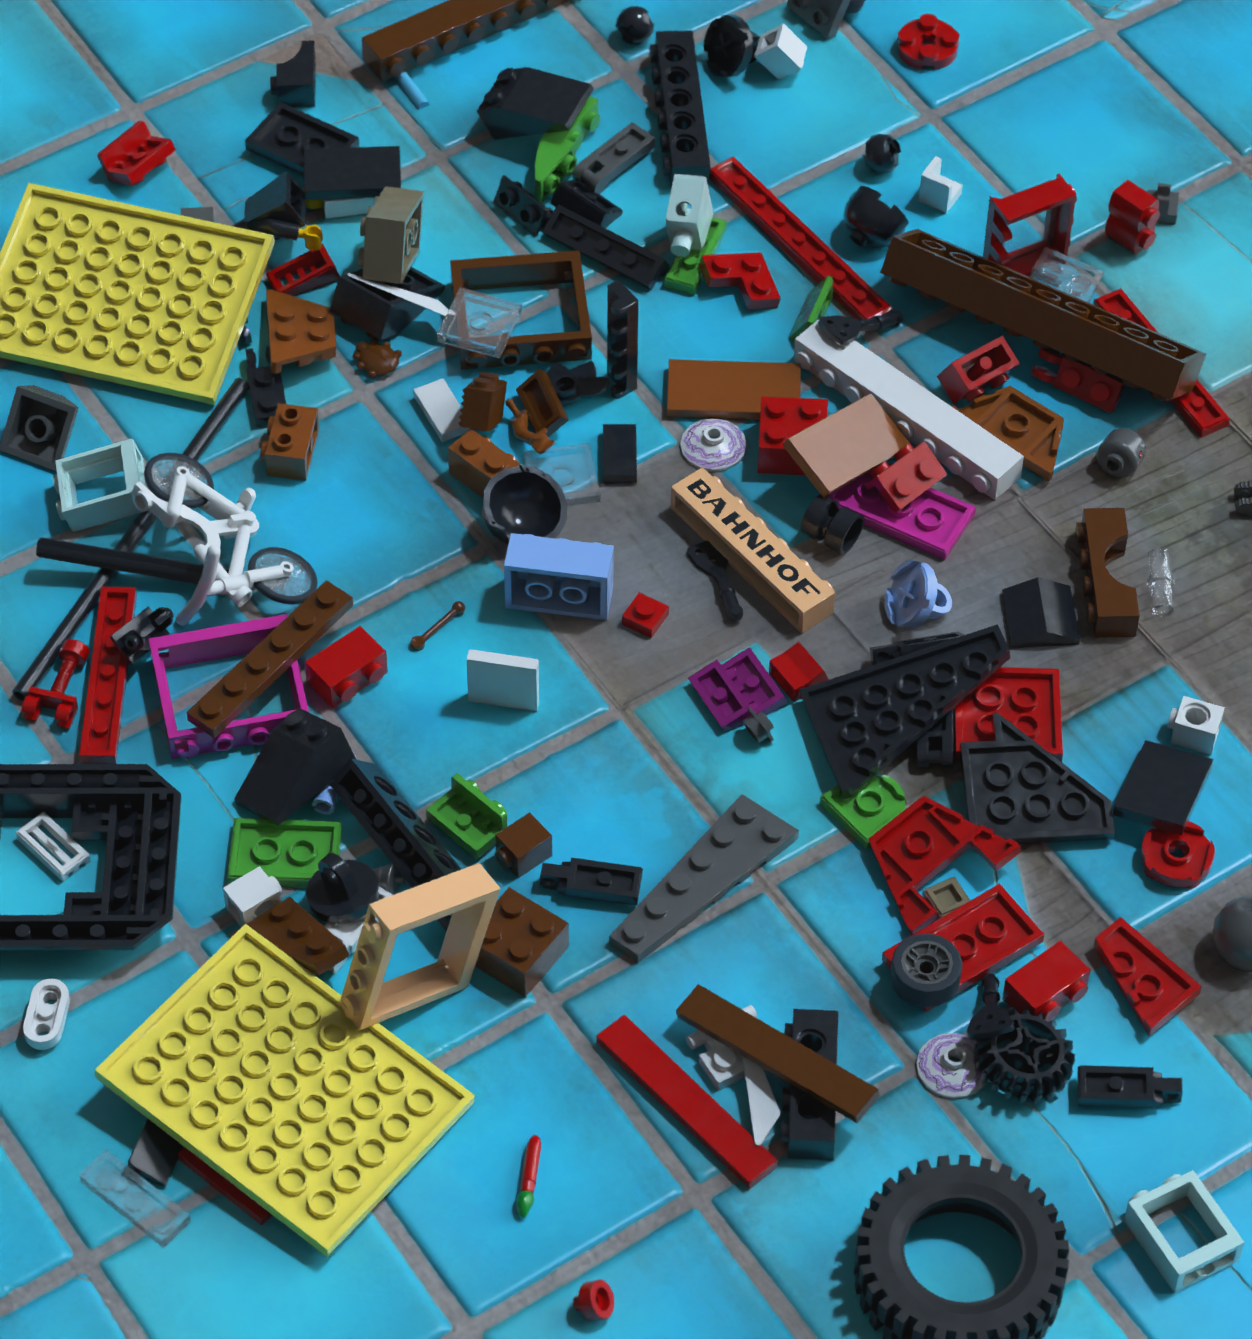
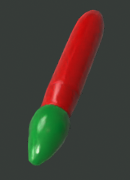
(529, 1175)

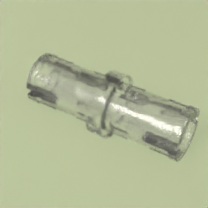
(1160, 582)

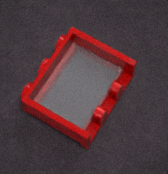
(1029, 222)

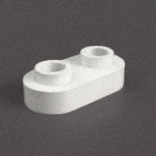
(44, 1016)

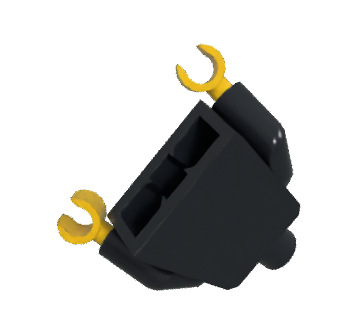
(281, 212)

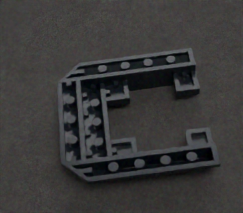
(141, 824)

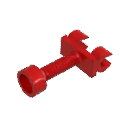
(73, 654)

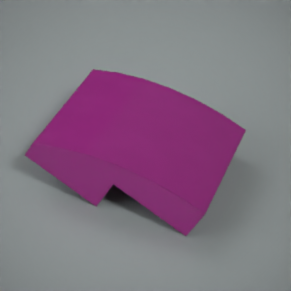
(735, 687)

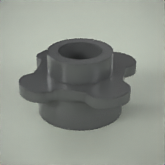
(758, 726)

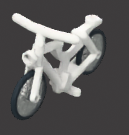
(181, 484)

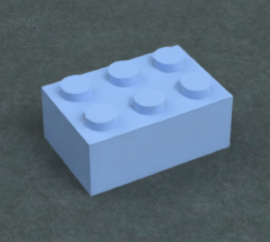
(558, 576)

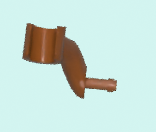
(519, 422)

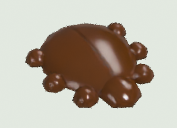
(376, 358)

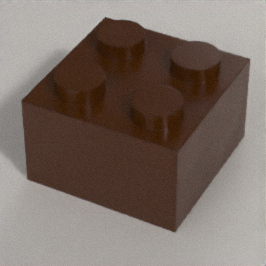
(521, 942)

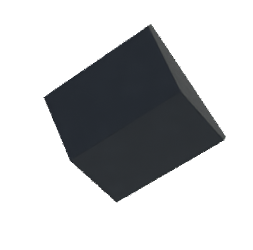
(1040, 614)

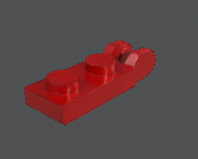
(1080, 380)

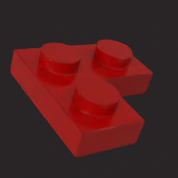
(745, 271)

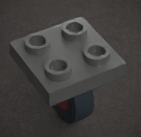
(825, 14)

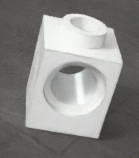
(1195, 724)
(251, 896)

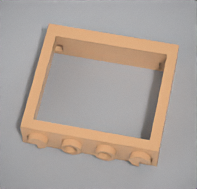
(464, 894)

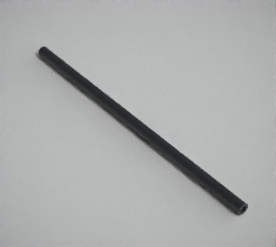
(127, 543)

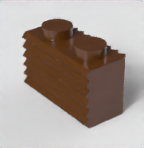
(483, 402)

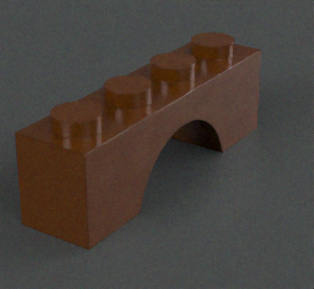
(1112, 604)

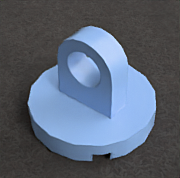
(914, 596)

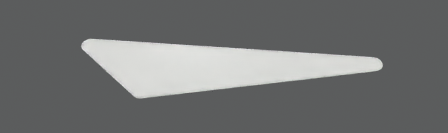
(427, 302)
(761, 1101)

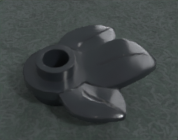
(576, 382)

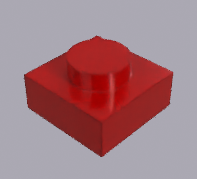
(645, 615)

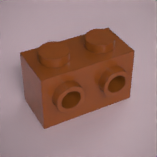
(290, 441)
(476, 459)

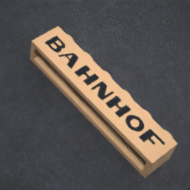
(753, 550)

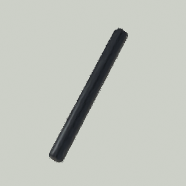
(119, 560)

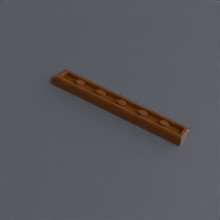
(778, 1053)

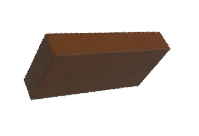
(542, 403)

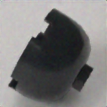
(871, 219)

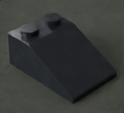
(532, 103)
(378, 311)
(293, 766)

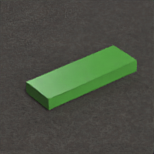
(685, 271)

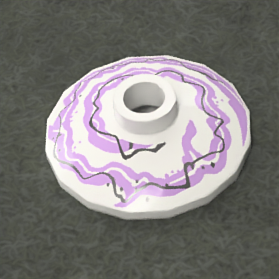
(713, 445)
(947, 1077)

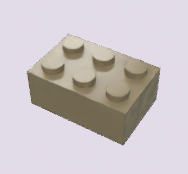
(391, 235)

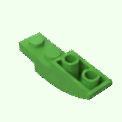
(557, 150)

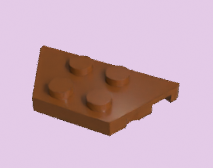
(298, 331)
(1021, 425)

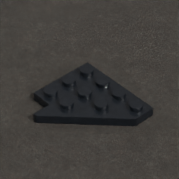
(1029, 792)

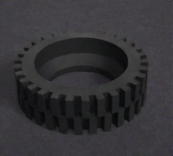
(916, 1313)

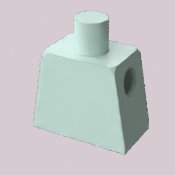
(687, 226)

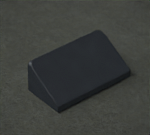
(585, 202)
(155, 1155)

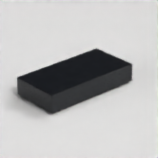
(619, 453)

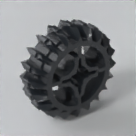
(1017, 1064)

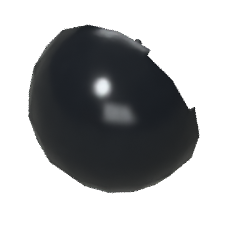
(524, 503)

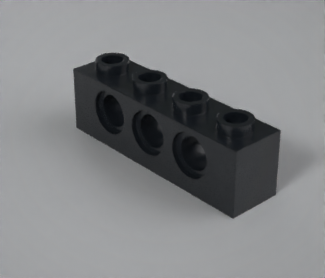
(815, 1136)

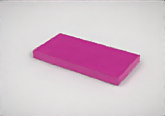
(927, 523)

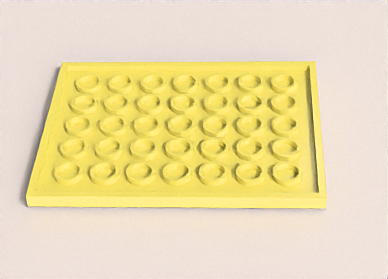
(126, 292)
(284, 1089)

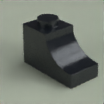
(296, 78)

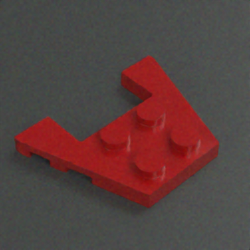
(924, 843)

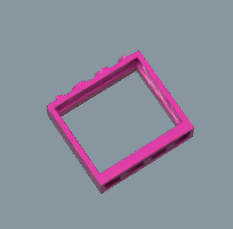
(210, 645)

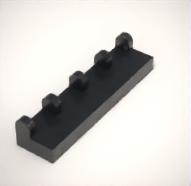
(605, 247)
(622, 339)

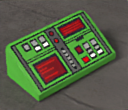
(814, 307)

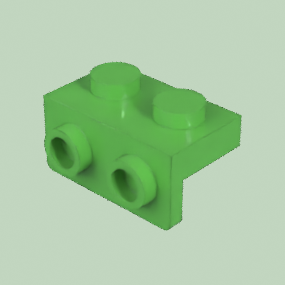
(468, 816)

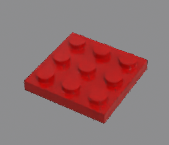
(1023, 697)

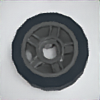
(929, 953)

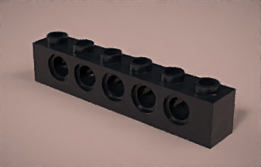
(680, 105)
(393, 825)

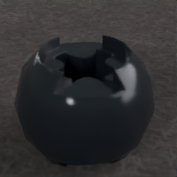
(634, 25)
(881, 153)

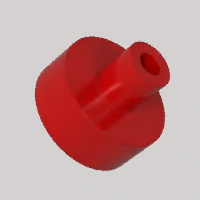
(595, 1300)

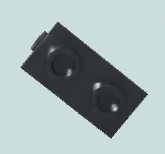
(521, 205)
(134, 636)

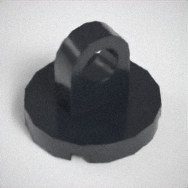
(729, 46)
(341, 889)

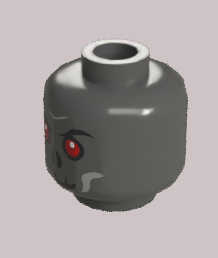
(1123, 451)

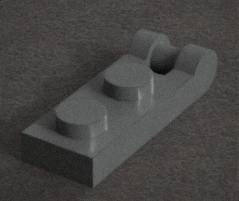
(613, 157)

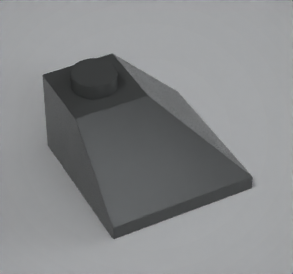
(38, 426)

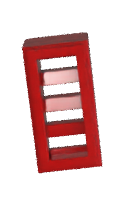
(310, 260)

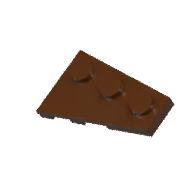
(300, 936)

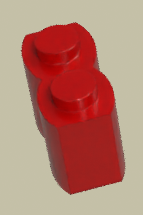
(1132, 217)

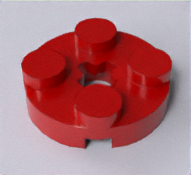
(930, 30)
(1175, 871)

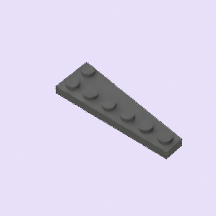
(720, 859)

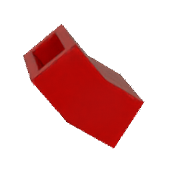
(795, 671)

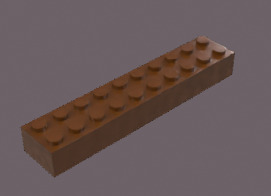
(1043, 314)

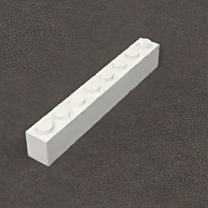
(916, 411)

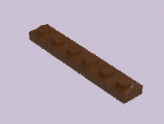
(269, 659)

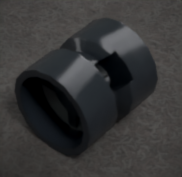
(835, 525)

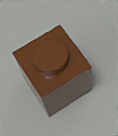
(523, 845)

